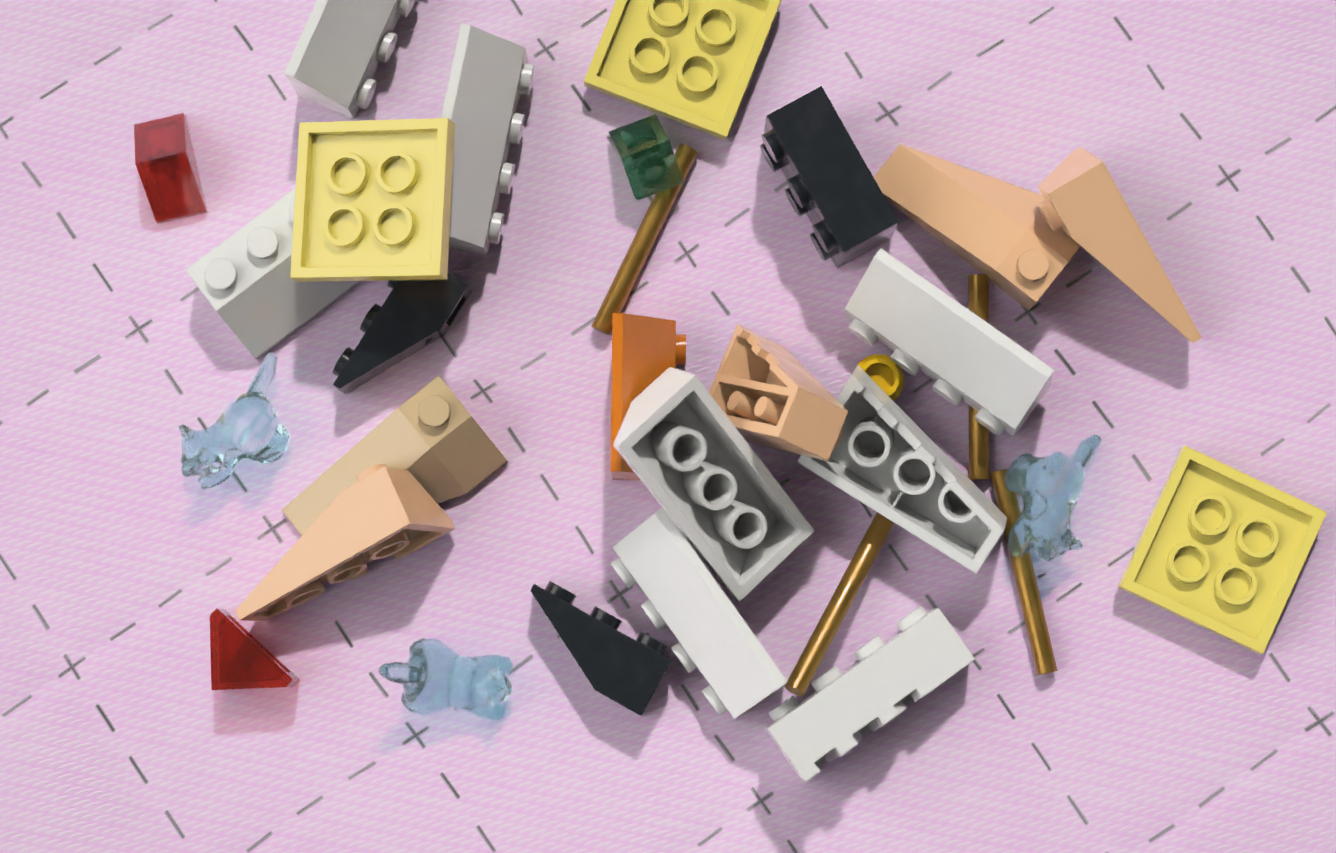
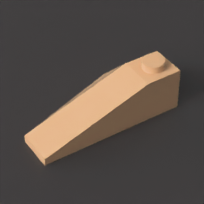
(1095, 215)
(980, 220)
(364, 523)

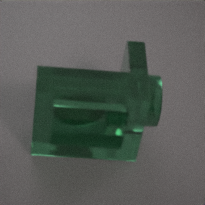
(646, 157)

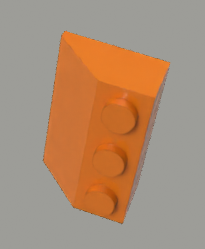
(640, 354)

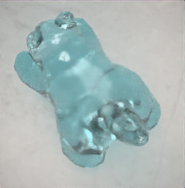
(243, 430)
(1049, 495)
(442, 679)

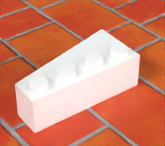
(907, 476)
(867, 692)

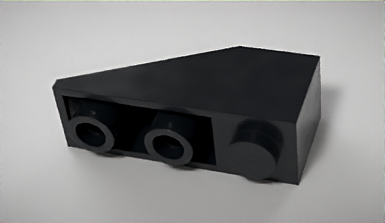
(405, 323)
(611, 661)

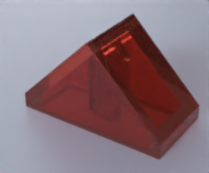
(168, 168)
(241, 659)

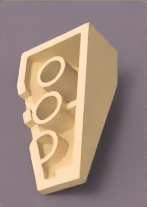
(424, 435)

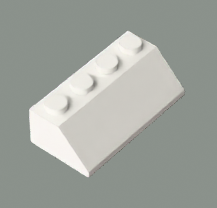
(342, 51)
(483, 104)
(252, 284)
(947, 344)
(710, 481)
(698, 614)

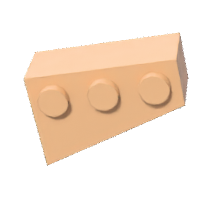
(776, 398)

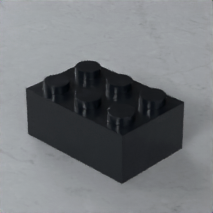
(827, 178)

